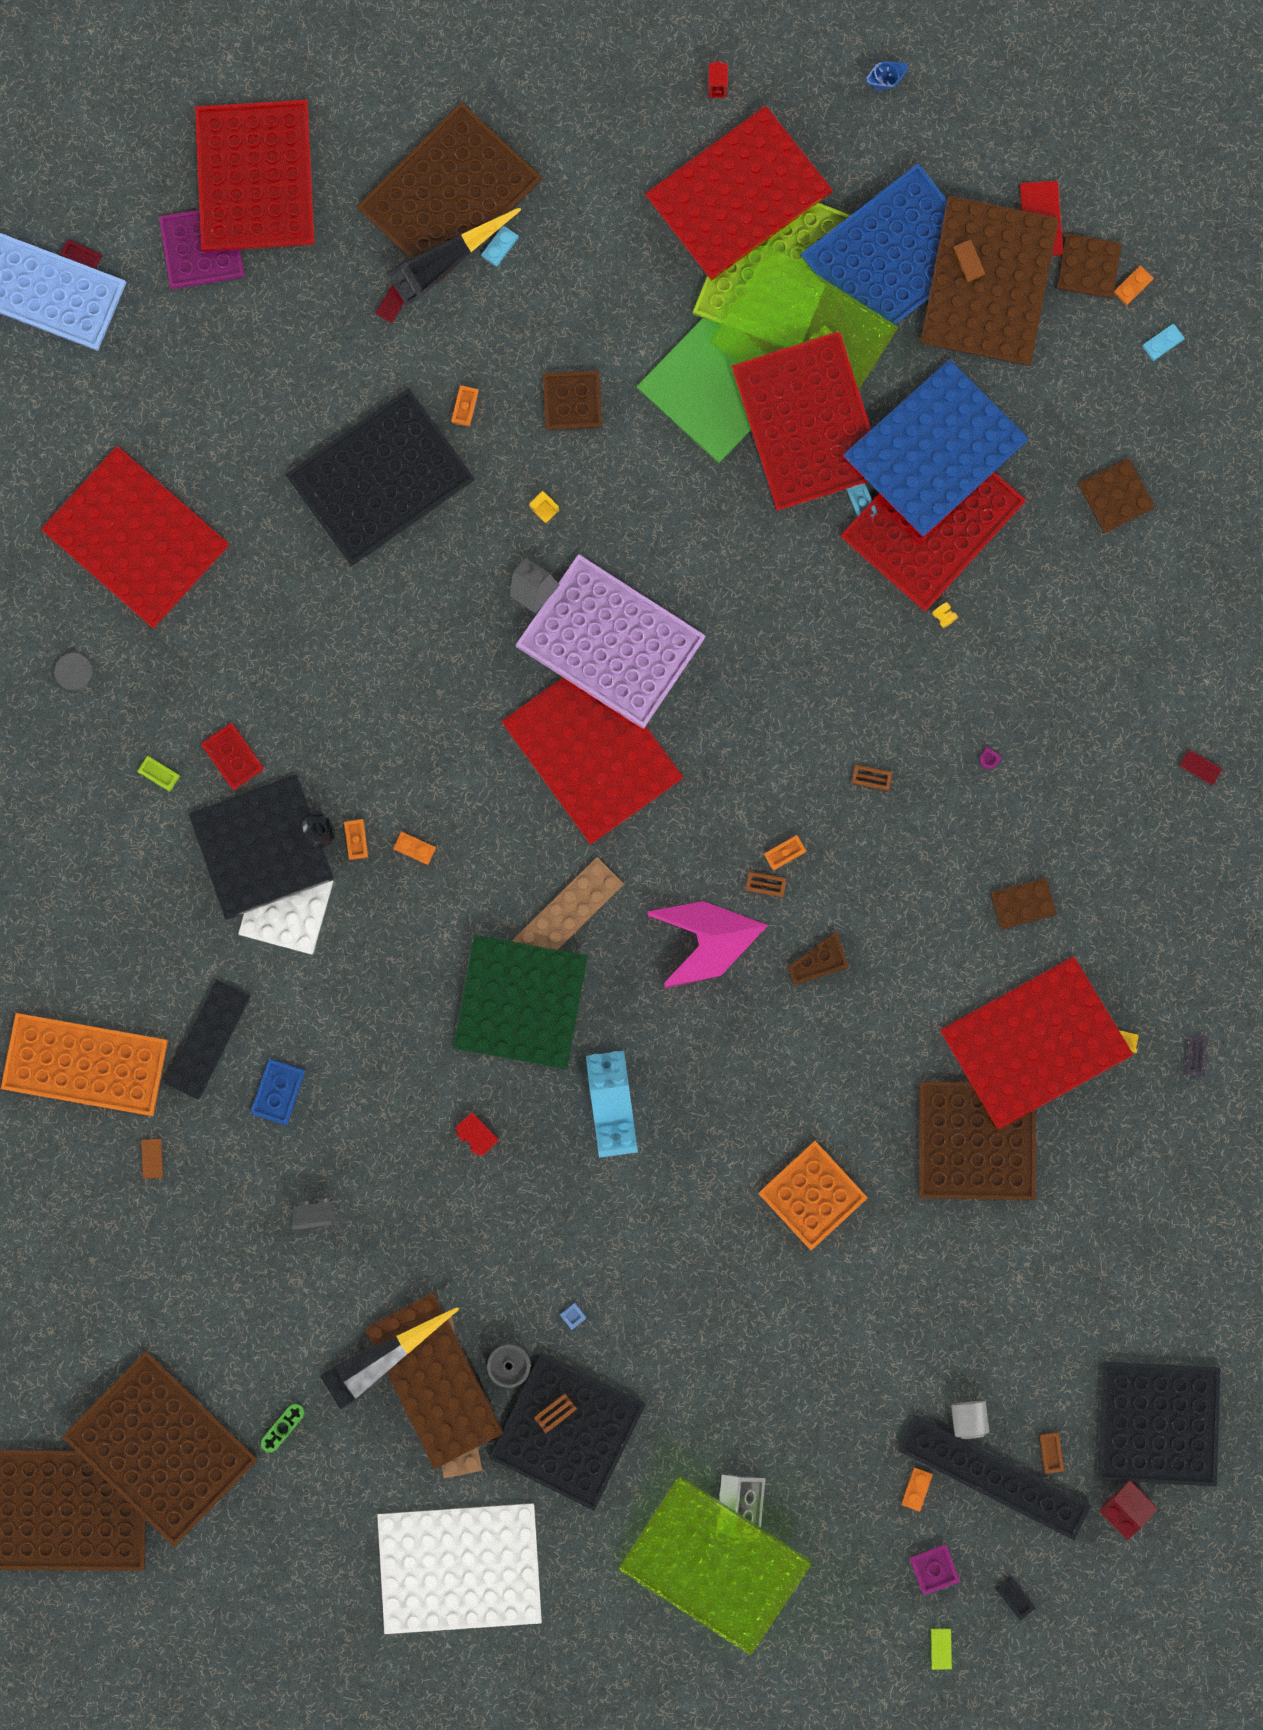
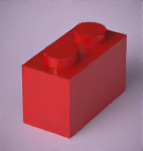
(717, 80)
(476, 1134)

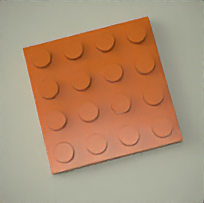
(812, 1195)

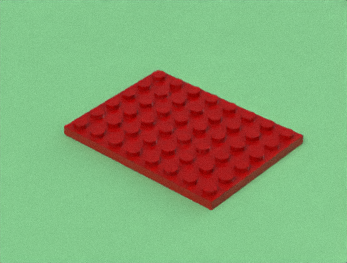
(254, 175)
(738, 193)
(804, 418)
(135, 537)
(930, 563)
(591, 757)
(1036, 1043)

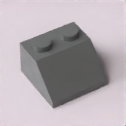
(532, 585)

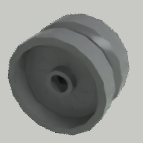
(510, 1377)

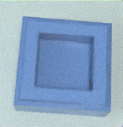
(573, 1316)

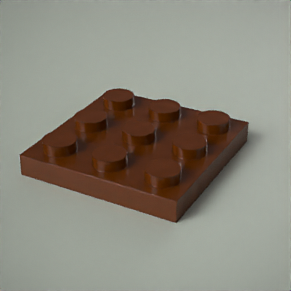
(1089, 266)
(572, 400)
(1116, 495)

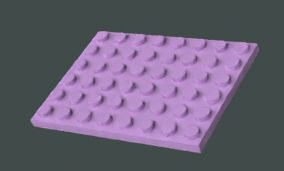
(610, 641)

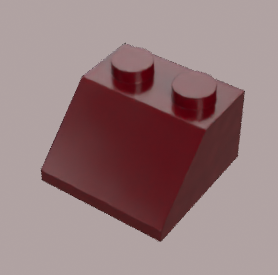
(1128, 1509)

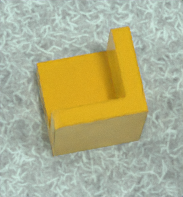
(544, 507)

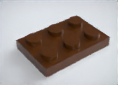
(1023, 903)

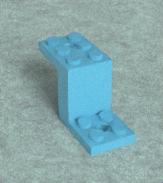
(611, 1104)

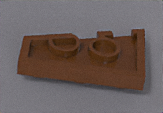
(820, 961)

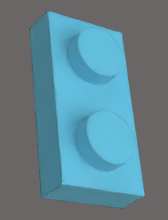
(500, 246)
(1163, 342)
(860, 498)

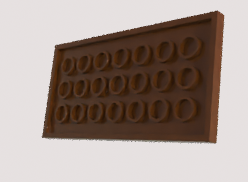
(437, 1385)

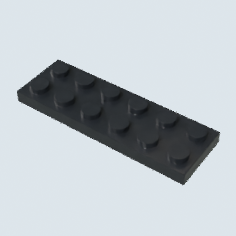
(207, 1039)

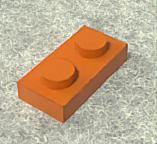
(1133, 285)
(465, 406)
(356, 839)
(414, 848)
(785, 853)
(916, 1489)

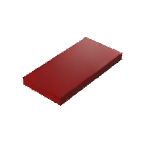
(1044, 200)

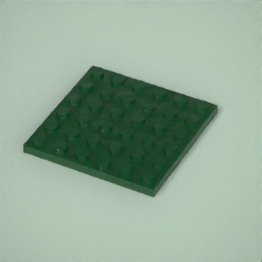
(520, 1001)

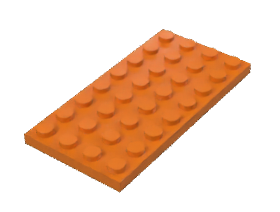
(84, 1064)

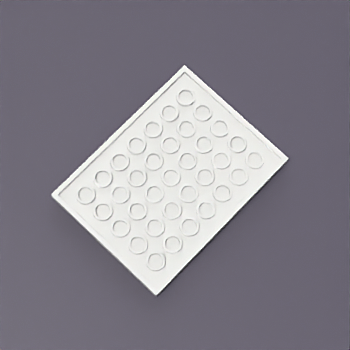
(459, 1568)

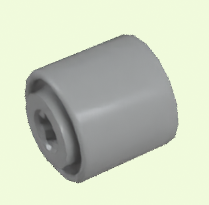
(970, 1419)

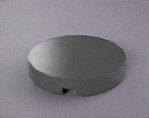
(73, 671)

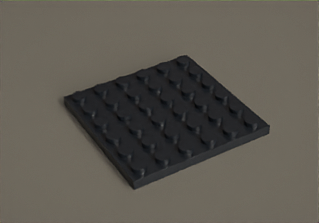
(259, 847)
(1159, 1423)
(580, 1450)

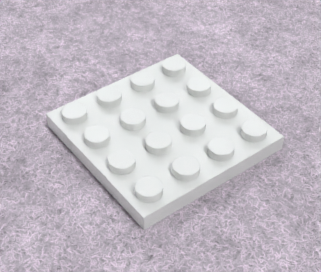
(290, 921)

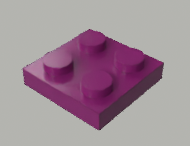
(934, 1569)

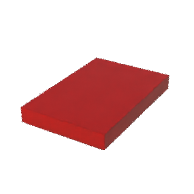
(232, 756)

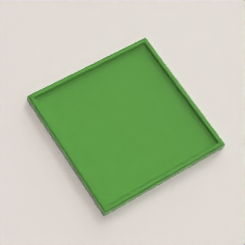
(700, 392)

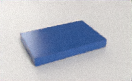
(277, 1092)

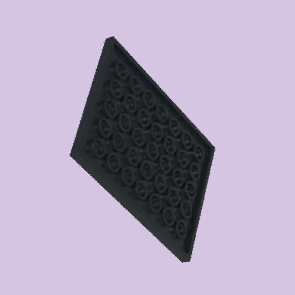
(380, 477)

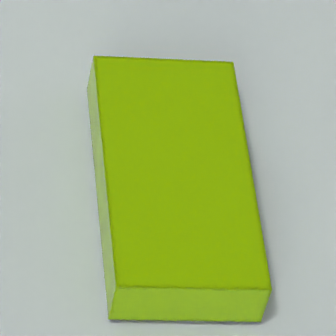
(158, 773)
(941, 1649)

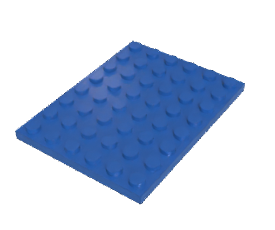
(886, 247)
(936, 447)

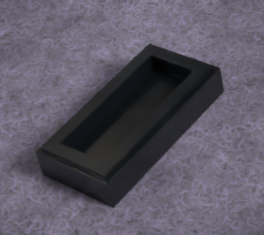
(1015, 1598)

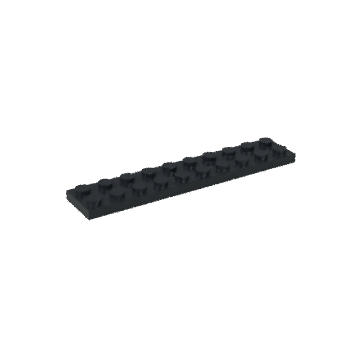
(994, 1477)

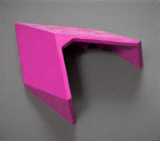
(720, 937)

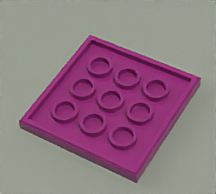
(186, 261)

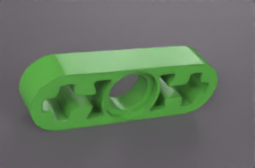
(288, 1413)

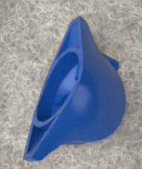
(886, 75)

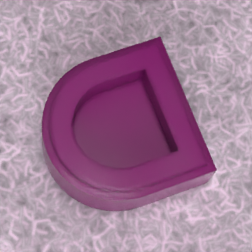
(989, 759)

